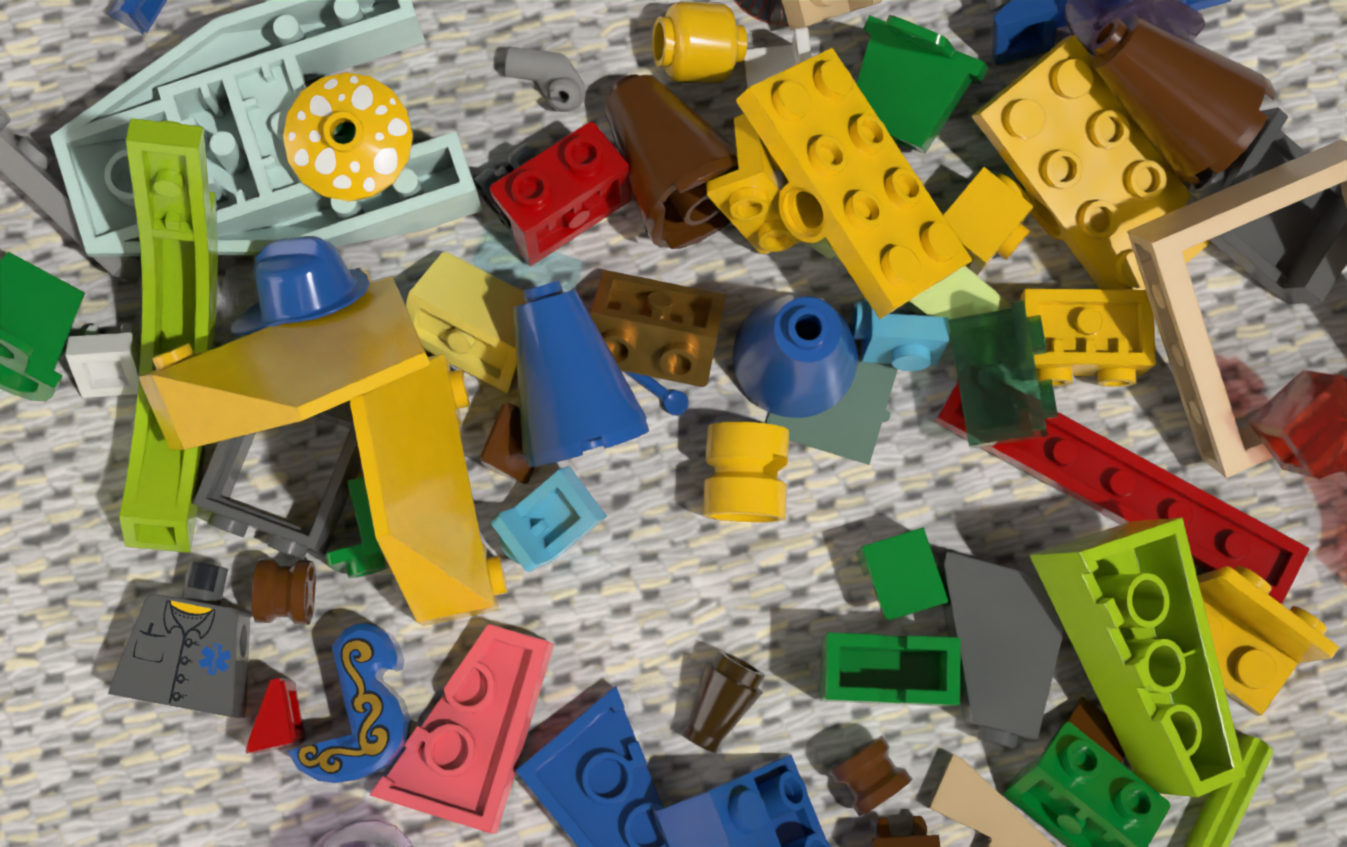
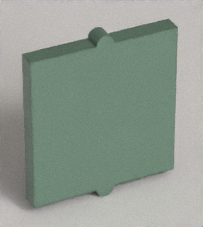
(852, 423)

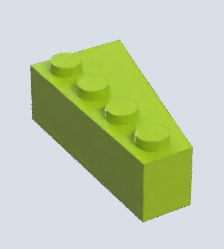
(1148, 651)

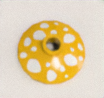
(365, 163)

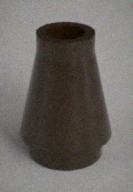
(722, 699)

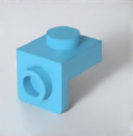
(899, 339)
(548, 520)

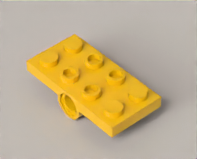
(1082, 162)
(851, 182)

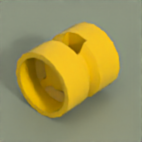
(746, 472)

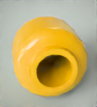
(698, 42)

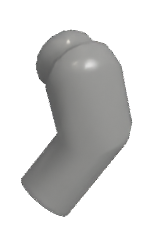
(553, 74)

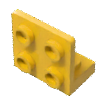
(1257, 636)

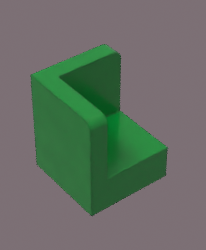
(903, 574)

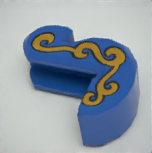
(373, 707)

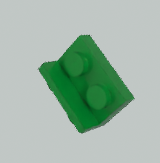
(1087, 795)

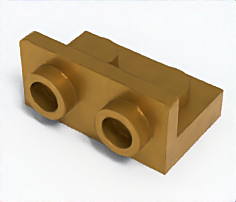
(658, 326)

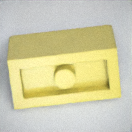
(467, 319)

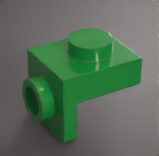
(365, 557)

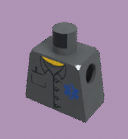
(188, 649)

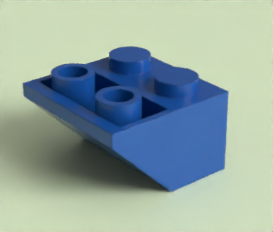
(747, 811)

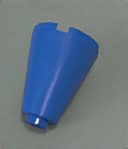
(795, 356)
(568, 380)

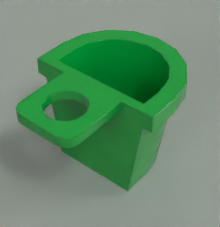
(914, 79)
(34, 327)

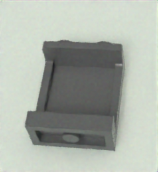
(1293, 249)

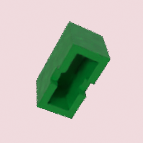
(890, 669)

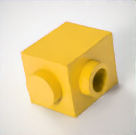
(989, 218)

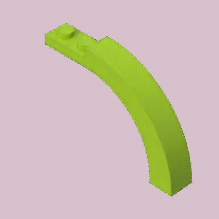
(178, 308)

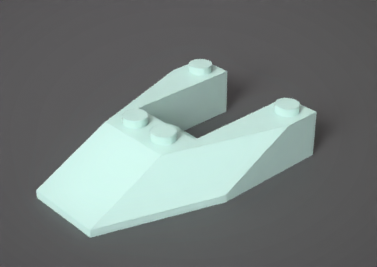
(239, 85)

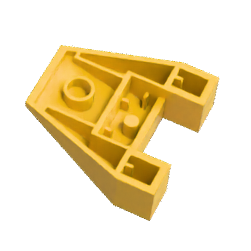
(284, 371)
(424, 494)

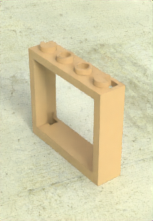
(1176, 308)

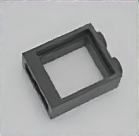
(285, 537)

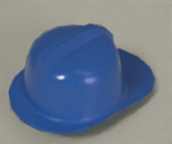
(299, 283)

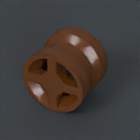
(283, 591)
(870, 776)

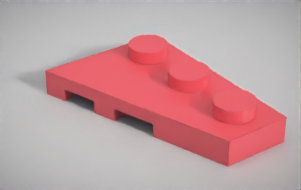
(474, 737)

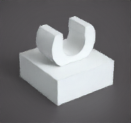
(105, 362)

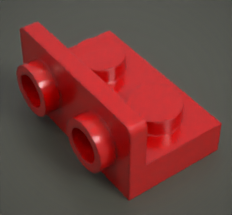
(563, 192)

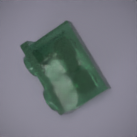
(1000, 376)

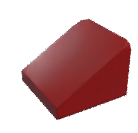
(278, 719)

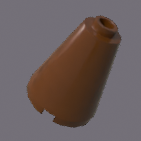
(1181, 95)
(669, 160)

